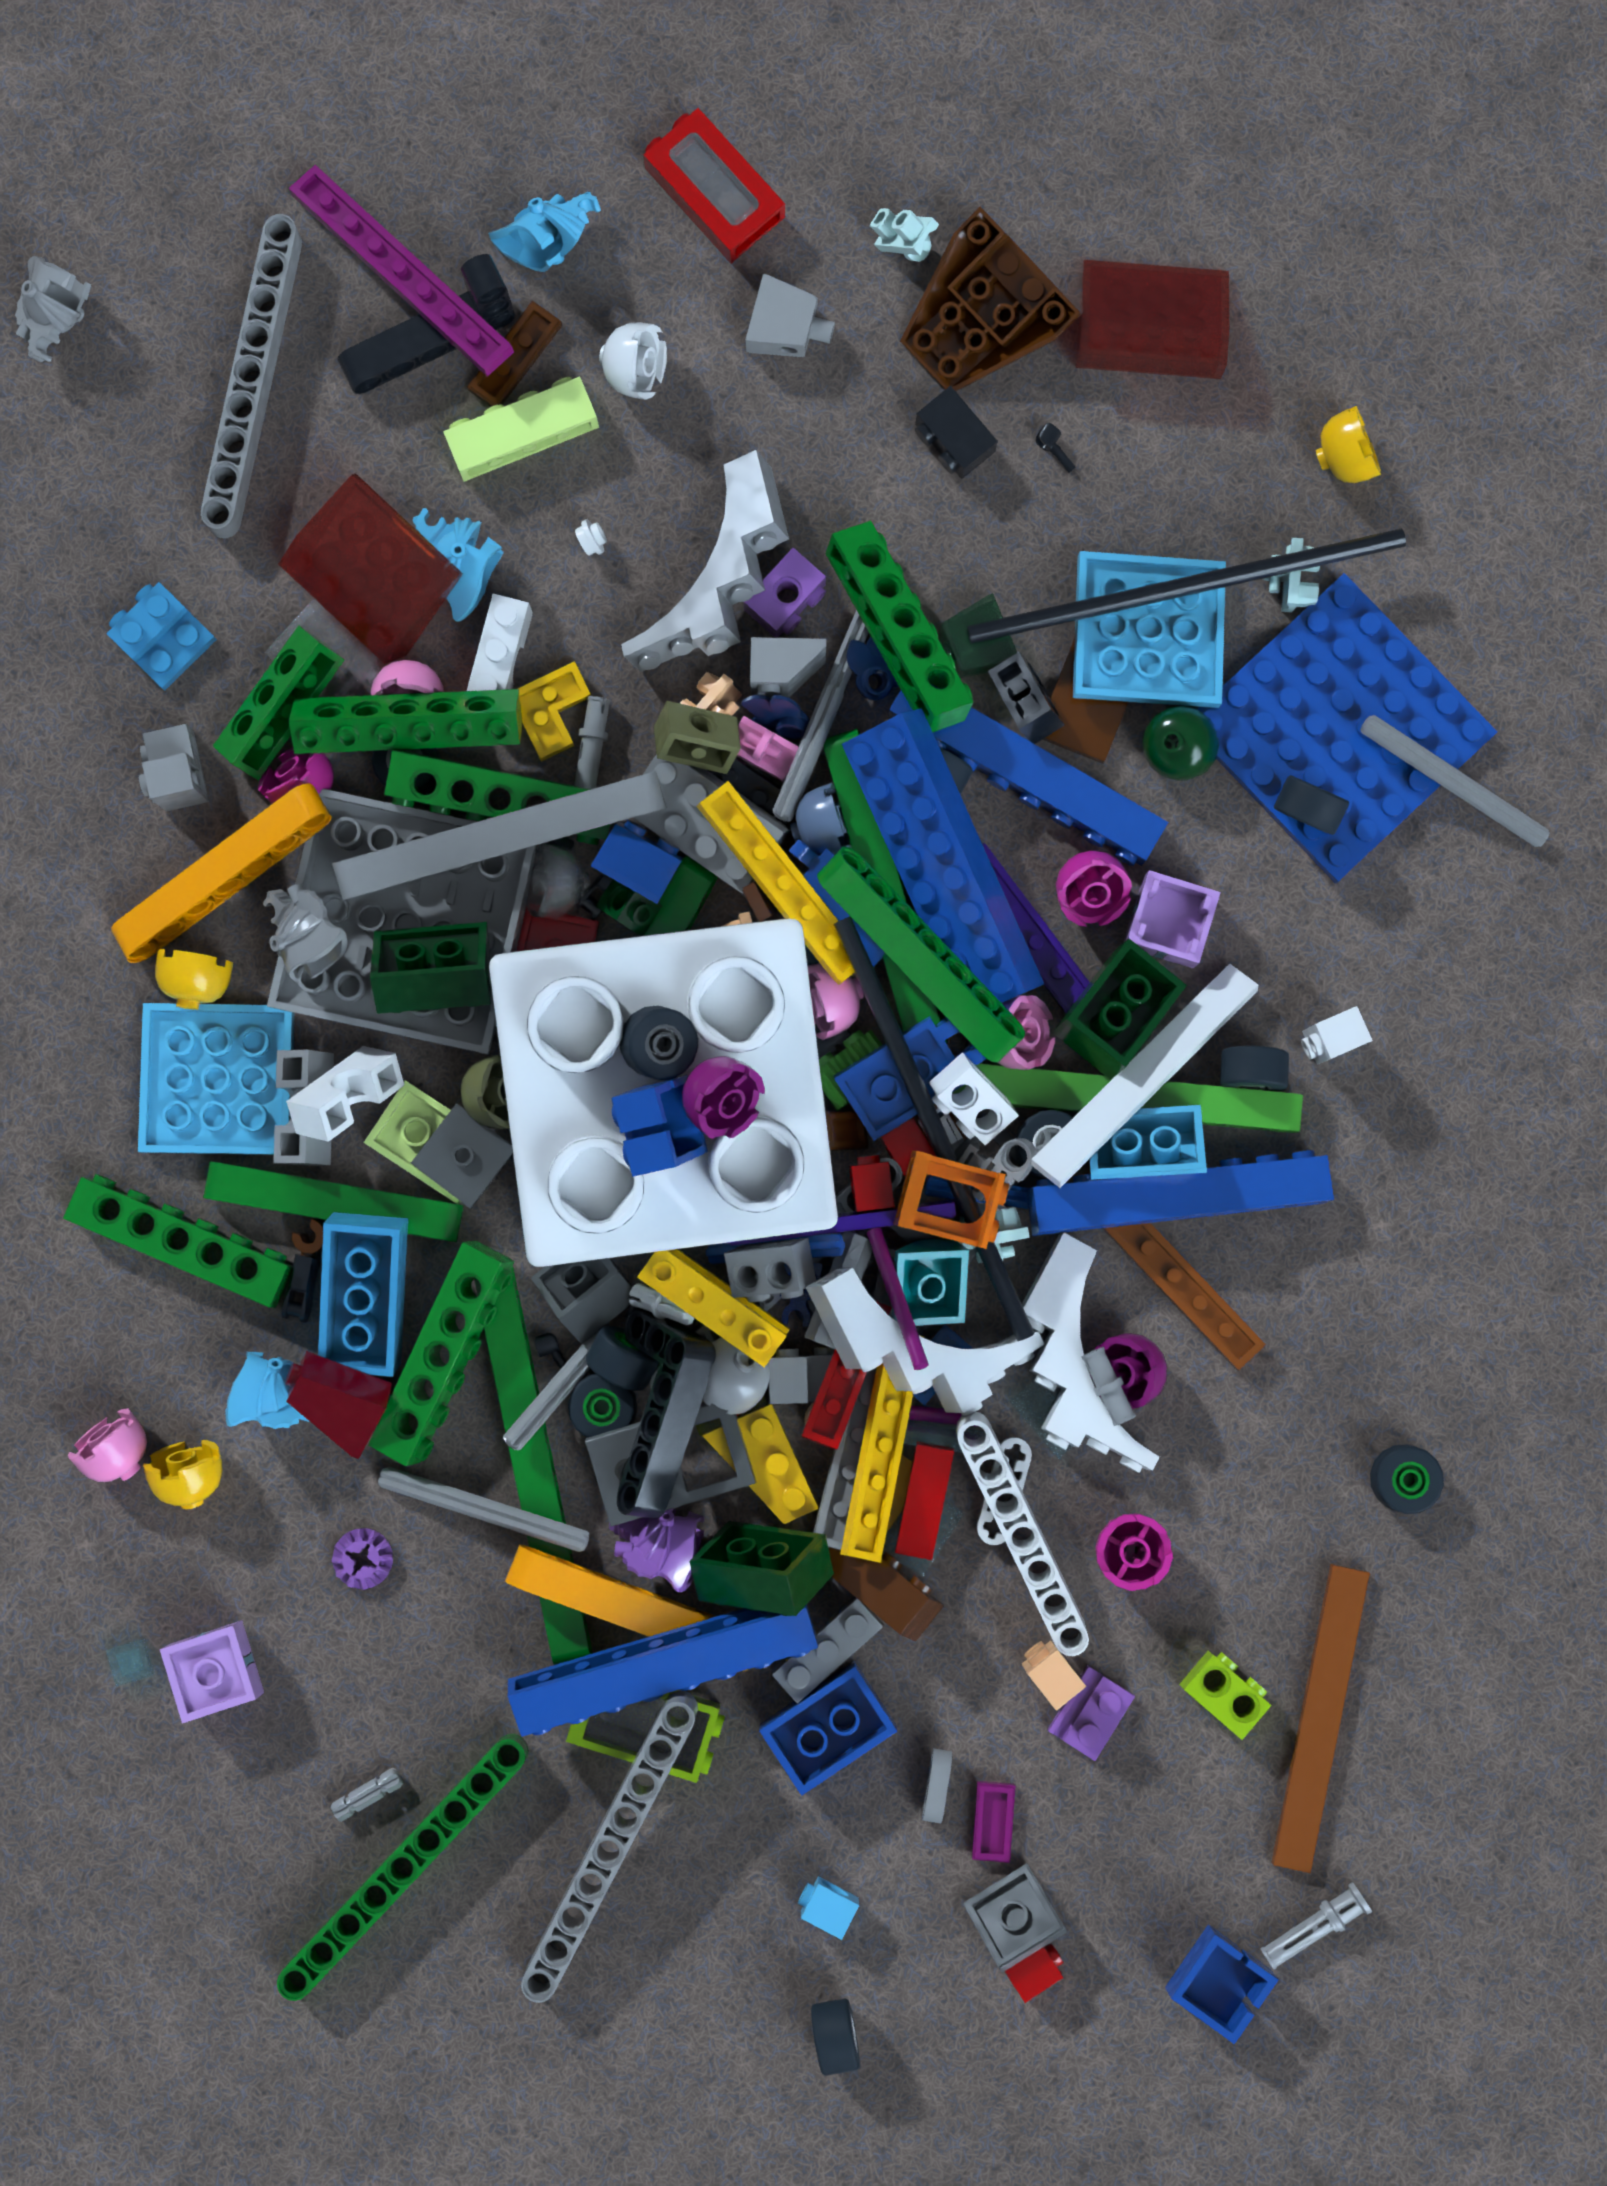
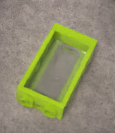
(624, 1732)

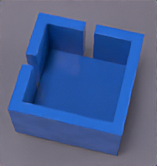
(656, 1127)
(1217, 1979)

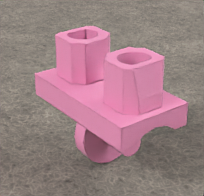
(765, 749)

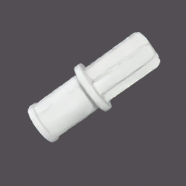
(658, 1304)

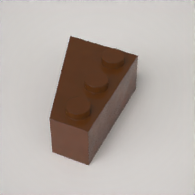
(887, 1592)

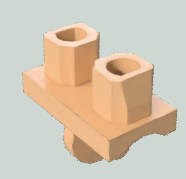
(718, 693)

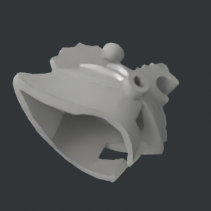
(48, 306)
(304, 931)

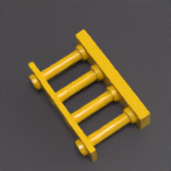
(712, 1304)

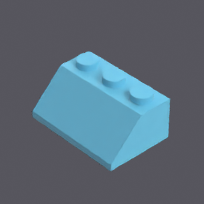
(1154, 1145)

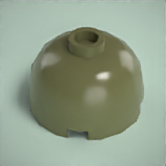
(485, 1093)

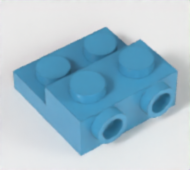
(160, 634)

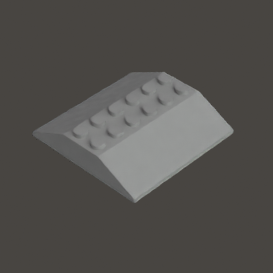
(473, 893)

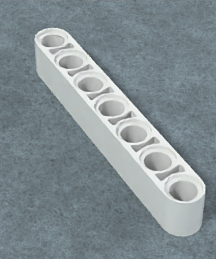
(1023, 1551)

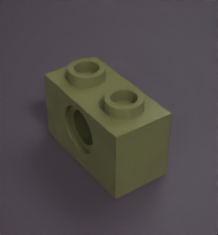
(696, 737)

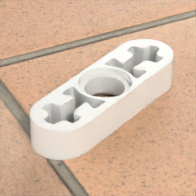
(1019, 1466)

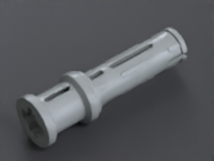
(1277, 1954)

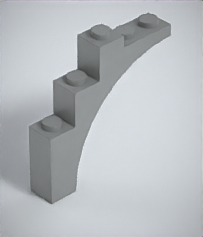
(732, 574)

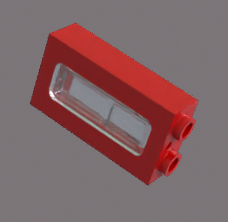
(713, 184)

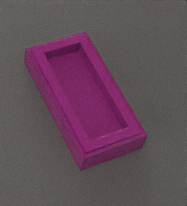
(993, 1821)

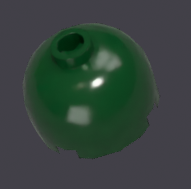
(1196, 745)

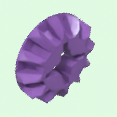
(379, 1553)

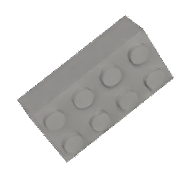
(689, 829)

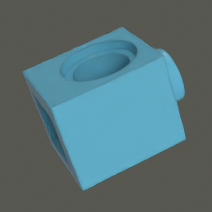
(828, 1907)

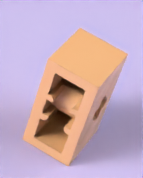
(1052, 1674)

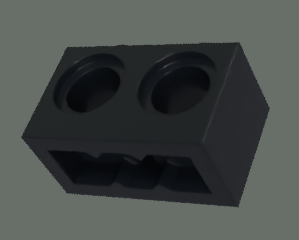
(1026, 698)

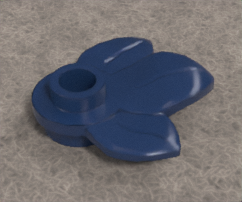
(867, 661)
(778, 715)

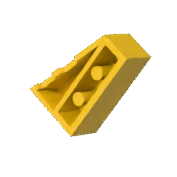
(775, 1466)

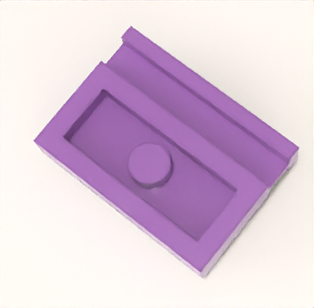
(1092, 1714)

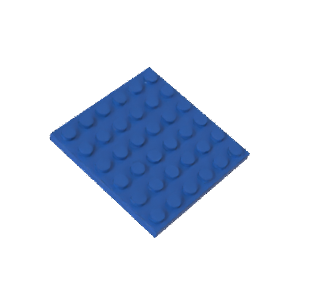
(1302, 716)

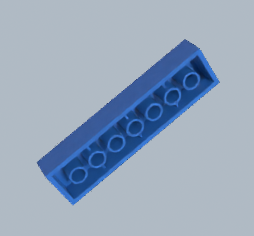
(940, 851)

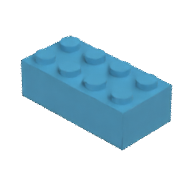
(363, 1292)

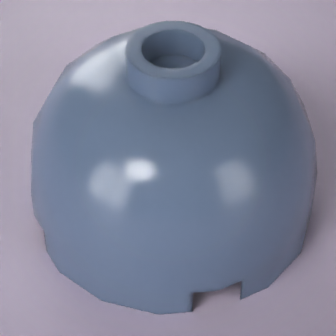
(820, 821)

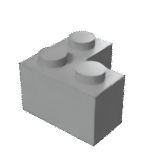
(172, 768)
(796, 1376)

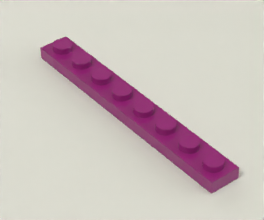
(401, 270)

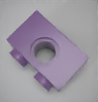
(791, 573)

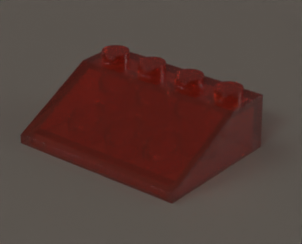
(1153, 319)
(371, 569)

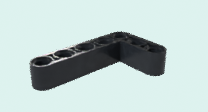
(416, 340)
(669, 1412)

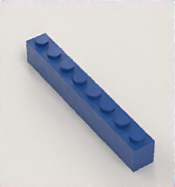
(1050, 784)
(1162, 1198)
(656, 1666)

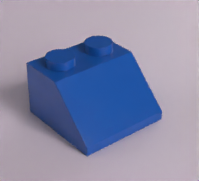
(638, 860)

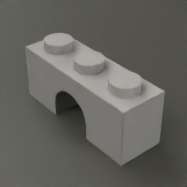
(293, 1073)
(836, 1642)

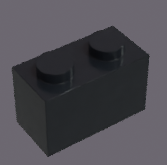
(955, 433)

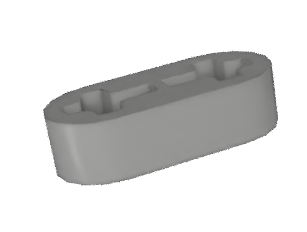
(937, 1786)

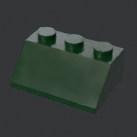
(431, 968)

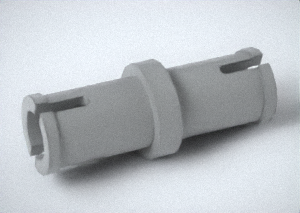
(1108, 1386)

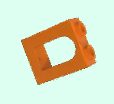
(987, 1182)

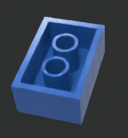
(828, 1728)

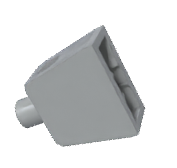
(785, 320)

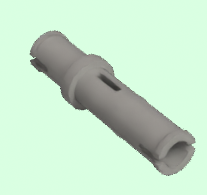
(592, 740)

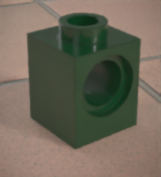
(628, 907)

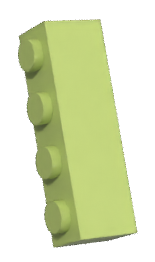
(521, 427)

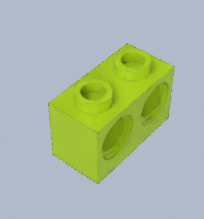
(1220, 1699)

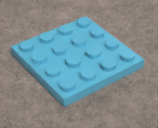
(1151, 651)
(212, 1078)

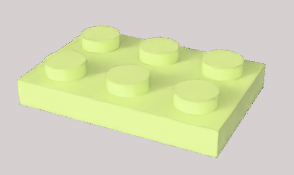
(406, 1129)

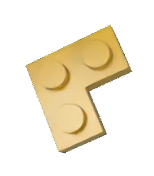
(542, 703)

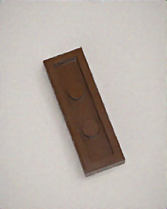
(528, 339)

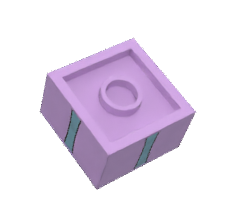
(1172, 918)
(212, 1671)

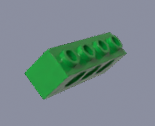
(263, 719)

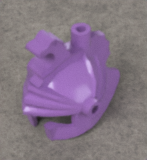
(661, 1546)

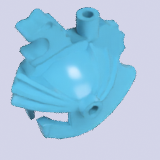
(545, 231)
(458, 544)
(261, 1394)

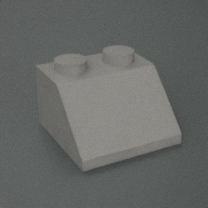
(784, 664)

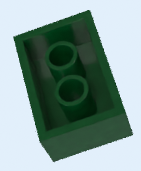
(1119, 1009)
(762, 1568)

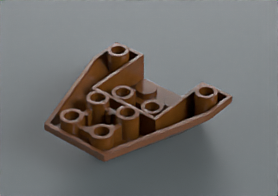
(984, 307)

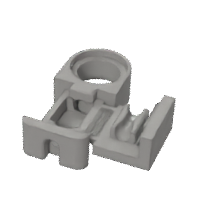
(1000, 1163)

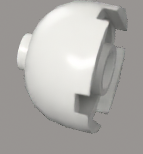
(631, 353)

